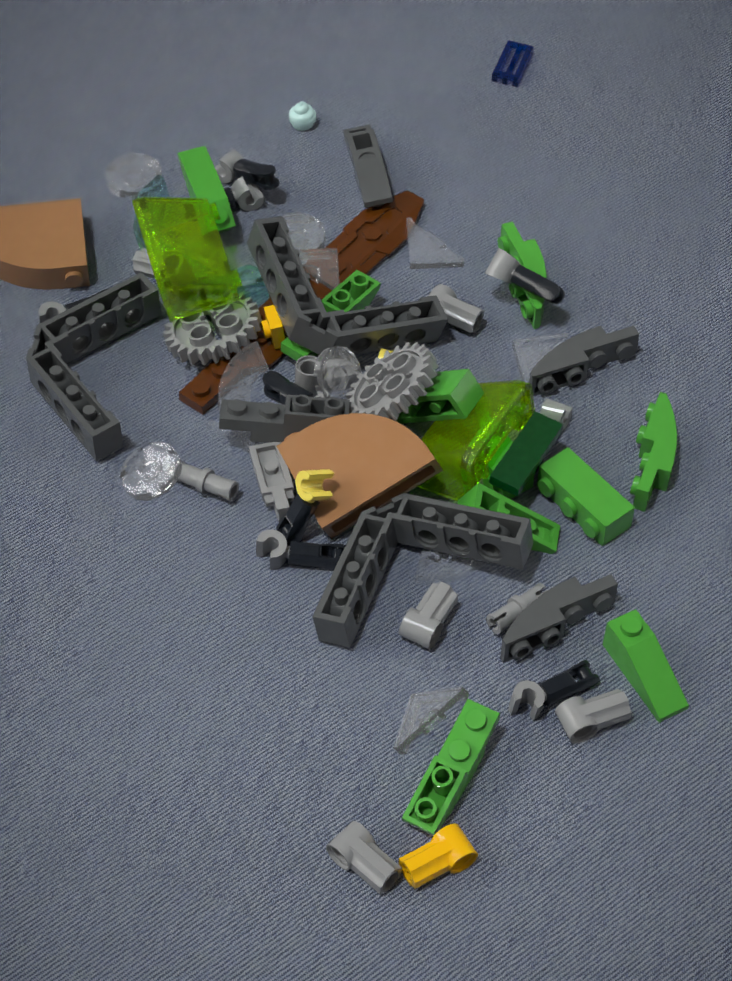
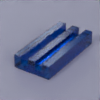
(508, 76)

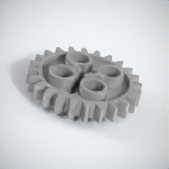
(194, 339)
(394, 382)

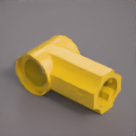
(446, 852)

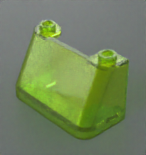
(186, 254)
(469, 444)

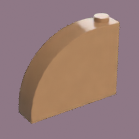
(44, 245)
(369, 460)

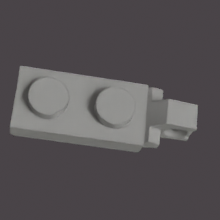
(272, 477)

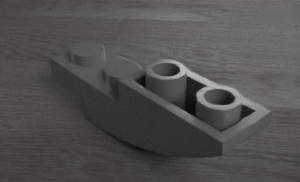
(368, 166)
(571, 359)
(276, 421)
(545, 618)

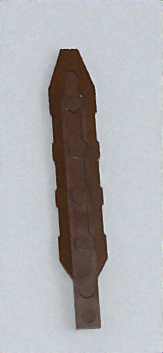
(361, 246)

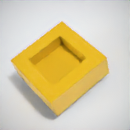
(273, 326)

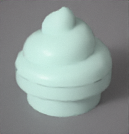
(302, 116)

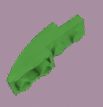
(530, 257)
(350, 295)
(657, 451)
(452, 768)

